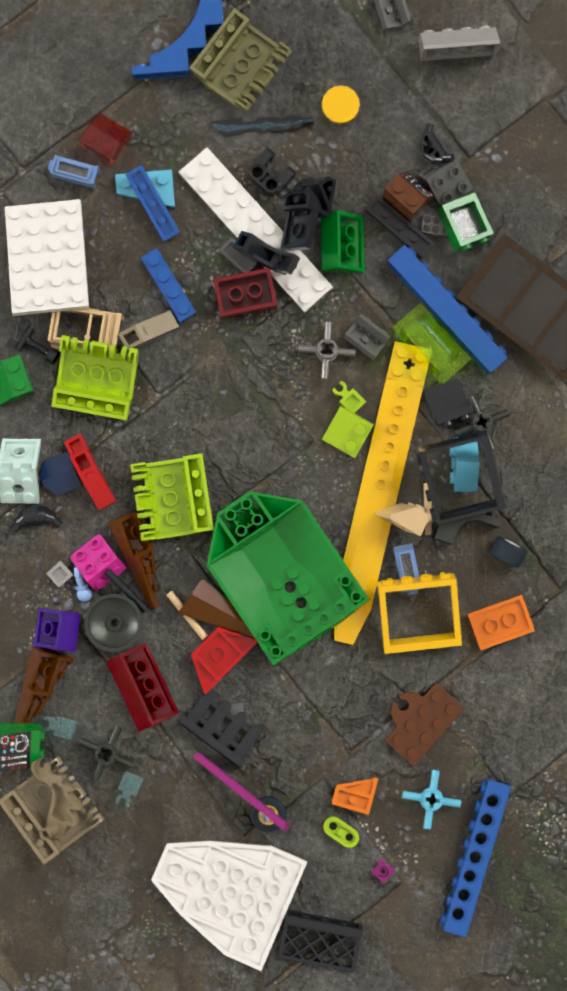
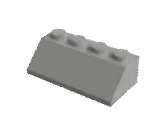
(458, 43)

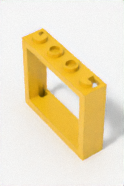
(419, 642)

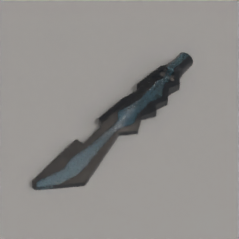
(263, 124)

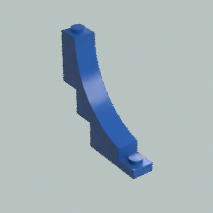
(174, 59)

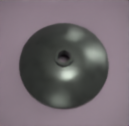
(99, 618)

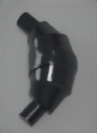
(432, 148)
(35, 516)

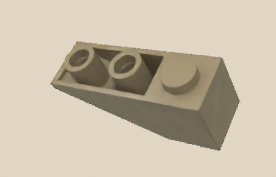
(148, 330)

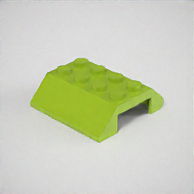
(95, 378)
(173, 497)

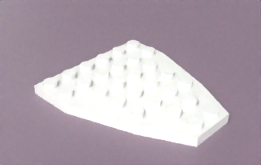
(230, 892)

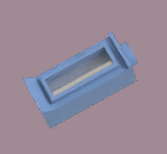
(73, 171)
(406, 564)

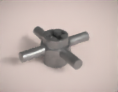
(326, 359)

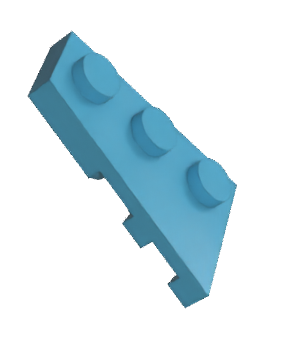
(161, 179)

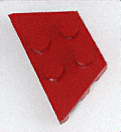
(219, 655)

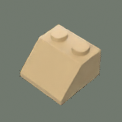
(408, 517)

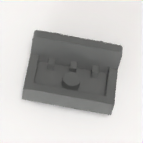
(392, 14)
(367, 336)

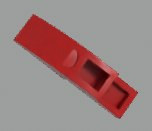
(89, 472)

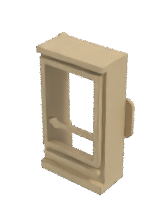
(109, 327)

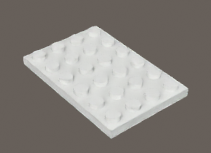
(46, 257)

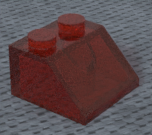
(105, 138)

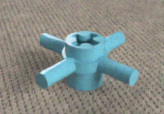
(427, 793)

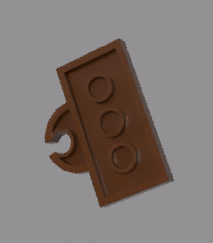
(421, 722)

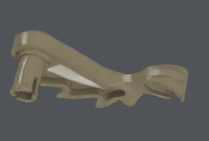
(63, 802)

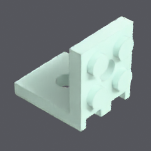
(19, 471)

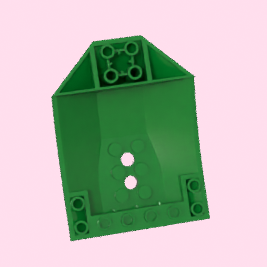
(262, 547)

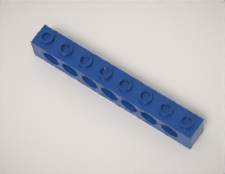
(461, 924)

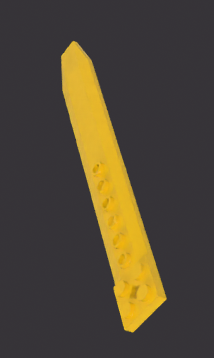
(382, 478)

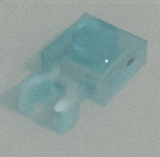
(62, 727)
(130, 786)

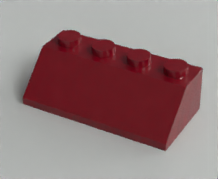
(142, 687)

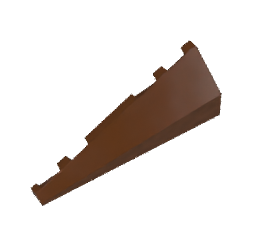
(136, 552)
(214, 608)
(41, 675)

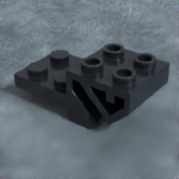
(309, 201)

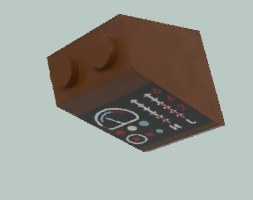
(407, 195)

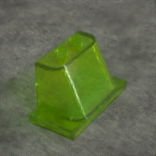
(432, 342)

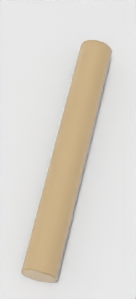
(428, 529)
(193, 623)

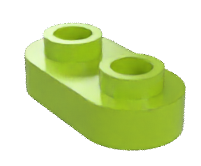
(341, 831)

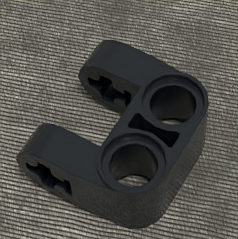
(267, 177)

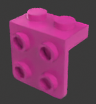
(94, 560)

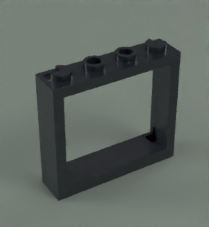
(471, 510)

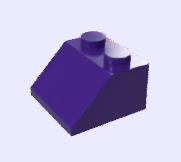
(57, 629)

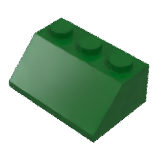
(342, 243)

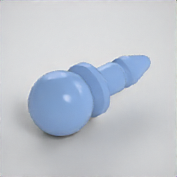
(83, 592)

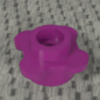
(382, 876)

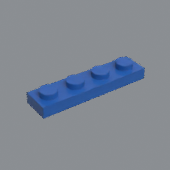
(152, 203)
(168, 285)

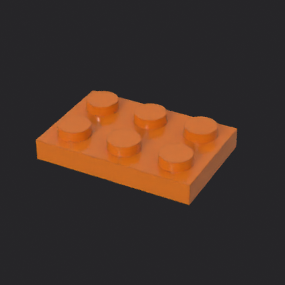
(500, 622)

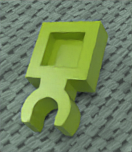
(350, 399)

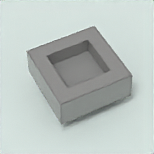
(60, 574)

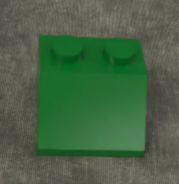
(14, 380)

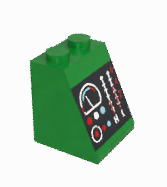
(20, 745)

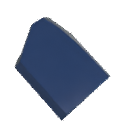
(60, 474)

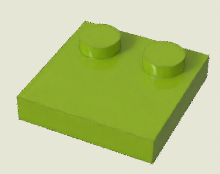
(347, 431)

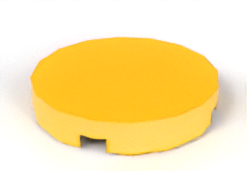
(340, 104)

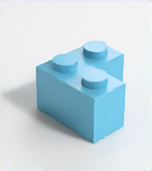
(465, 467)

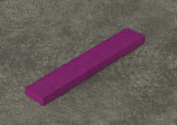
(242, 791)

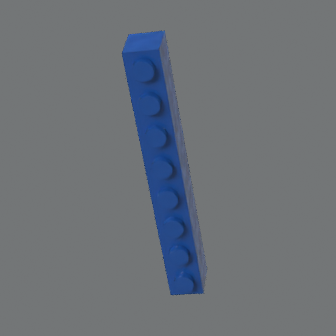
(446, 309)

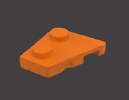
(355, 795)

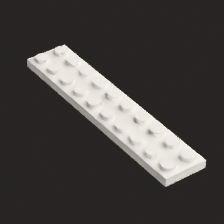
(242, 213)

